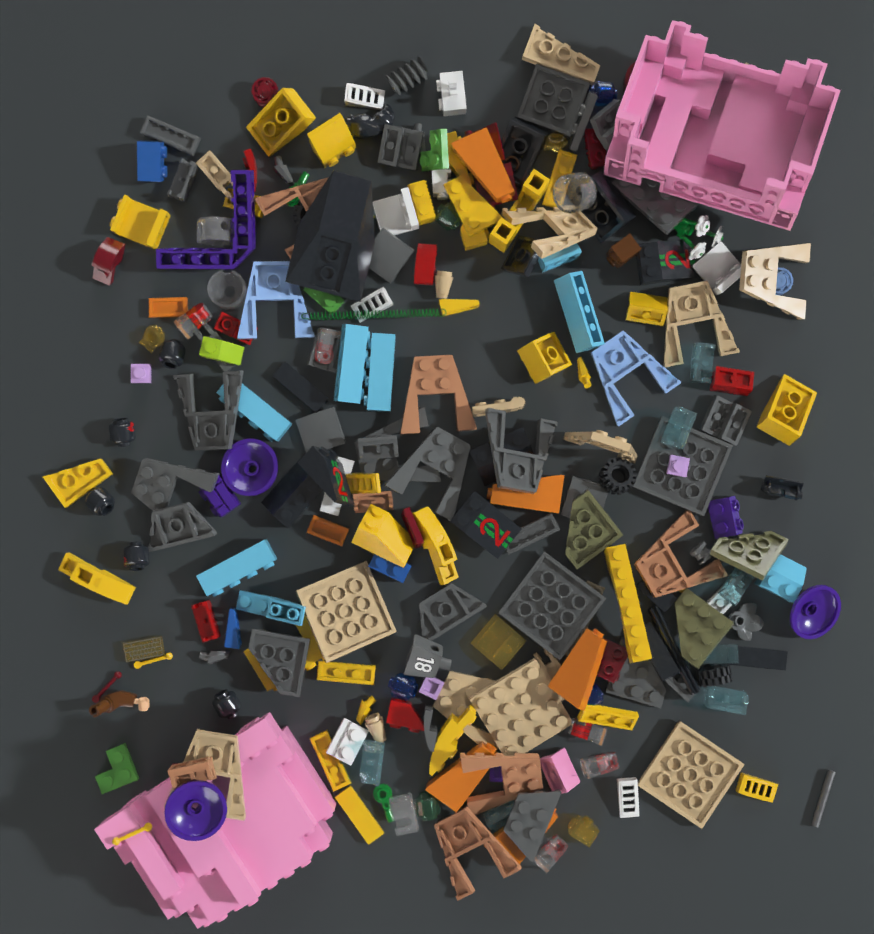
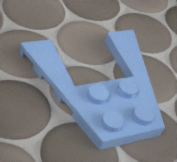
(269, 284)
(617, 359)

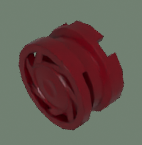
(264, 90)

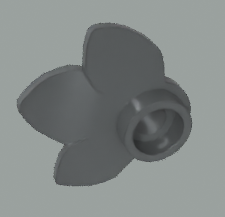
(748, 621)

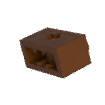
(623, 251)

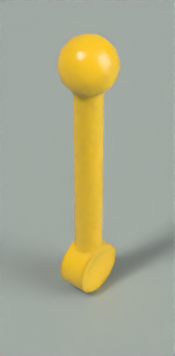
(138, 664)
(147, 827)

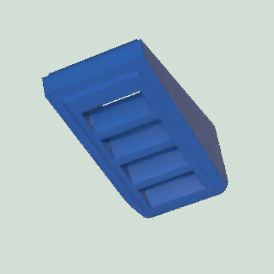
(233, 635)

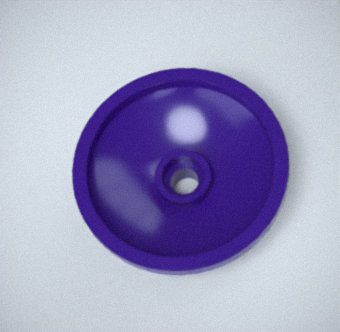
(238, 463)
(815, 611)
(197, 822)

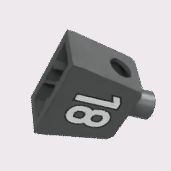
(425, 658)

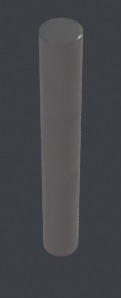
(823, 798)

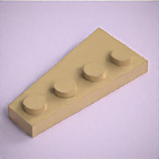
(551, 53)

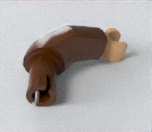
(116, 699)

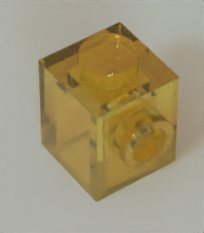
(583, 829)

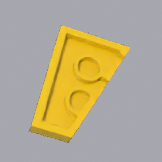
(471, 207)
(77, 481)

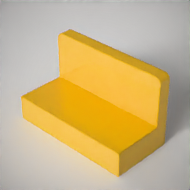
(647, 308)

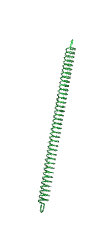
(375, 314)

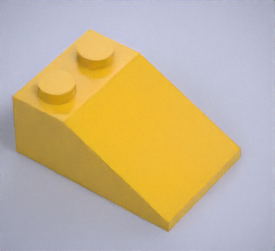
(280, 121)
(332, 141)
(787, 410)
(383, 536)

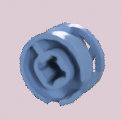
(784, 281)

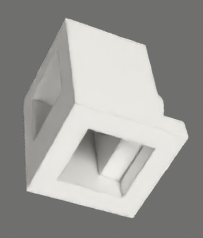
(439, 178)

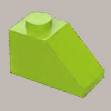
(221, 351)

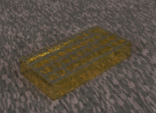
(143, 649)

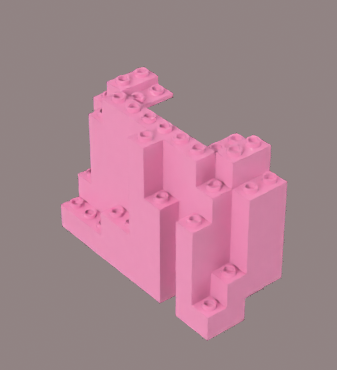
(721, 128)
(230, 869)

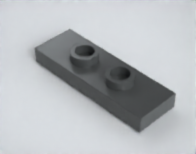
(579, 128)
(170, 135)
(534, 532)

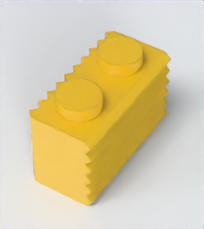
(422, 202)

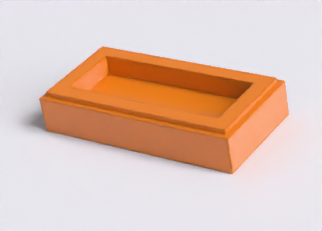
(167, 307)
(327, 530)

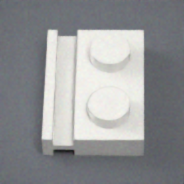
(347, 741)

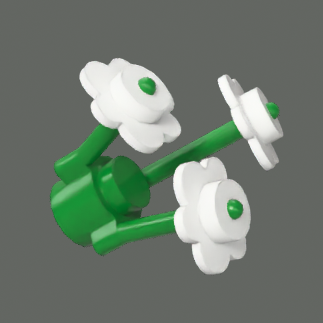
(687, 227)

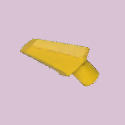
(583, 373)
(365, 709)

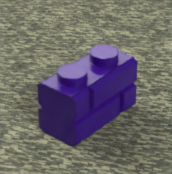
(221, 498)

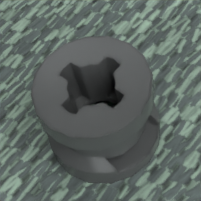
(701, 553)

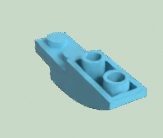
(271, 607)

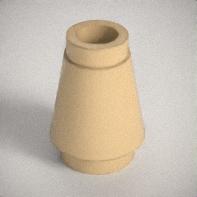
(443, 283)
(376, 727)

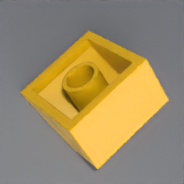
(544, 357)

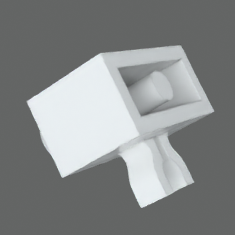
(452, 93)

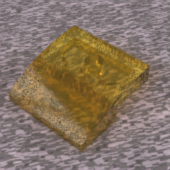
(498, 642)

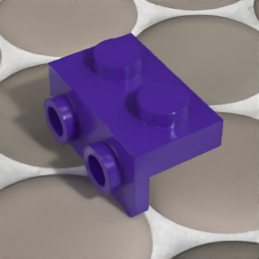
(725, 517)

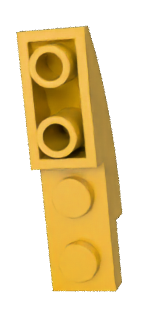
(438, 545)
(96, 579)
(447, 738)

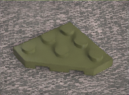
(589, 530)
(751, 552)
(699, 627)

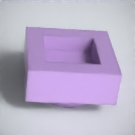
(140, 373)
(678, 466)
(431, 687)

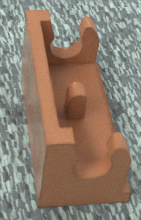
(382, 500)
(192, 770)

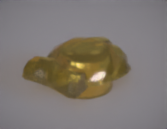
(555, 142)
(152, 338)

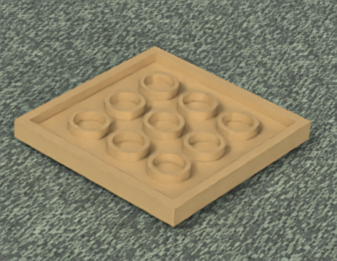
(346, 611)
(521, 709)
(690, 774)

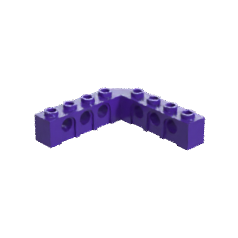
(244, 234)

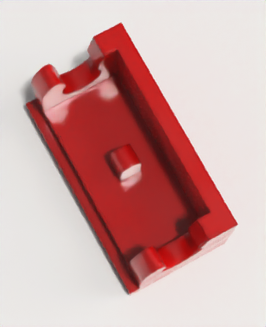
(732, 381)
(206, 621)

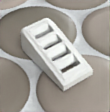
(363, 89)
(382, 291)
(621, 782)

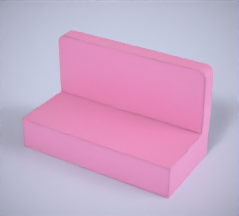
(559, 771)

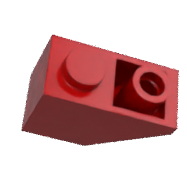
(404, 714)

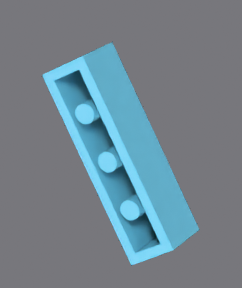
(579, 311)
(351, 363)
(381, 372)
(260, 414)
(237, 567)

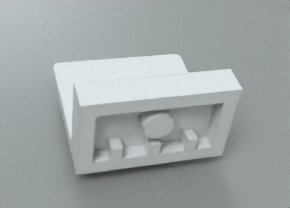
(396, 213)
(718, 268)

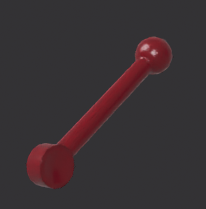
(96, 698)

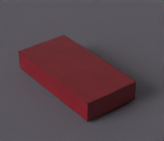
(412, 528)

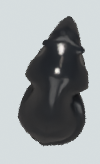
(366, 126)

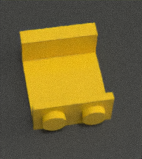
(139, 222)

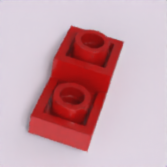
(250, 162)
(425, 264)
(229, 326)

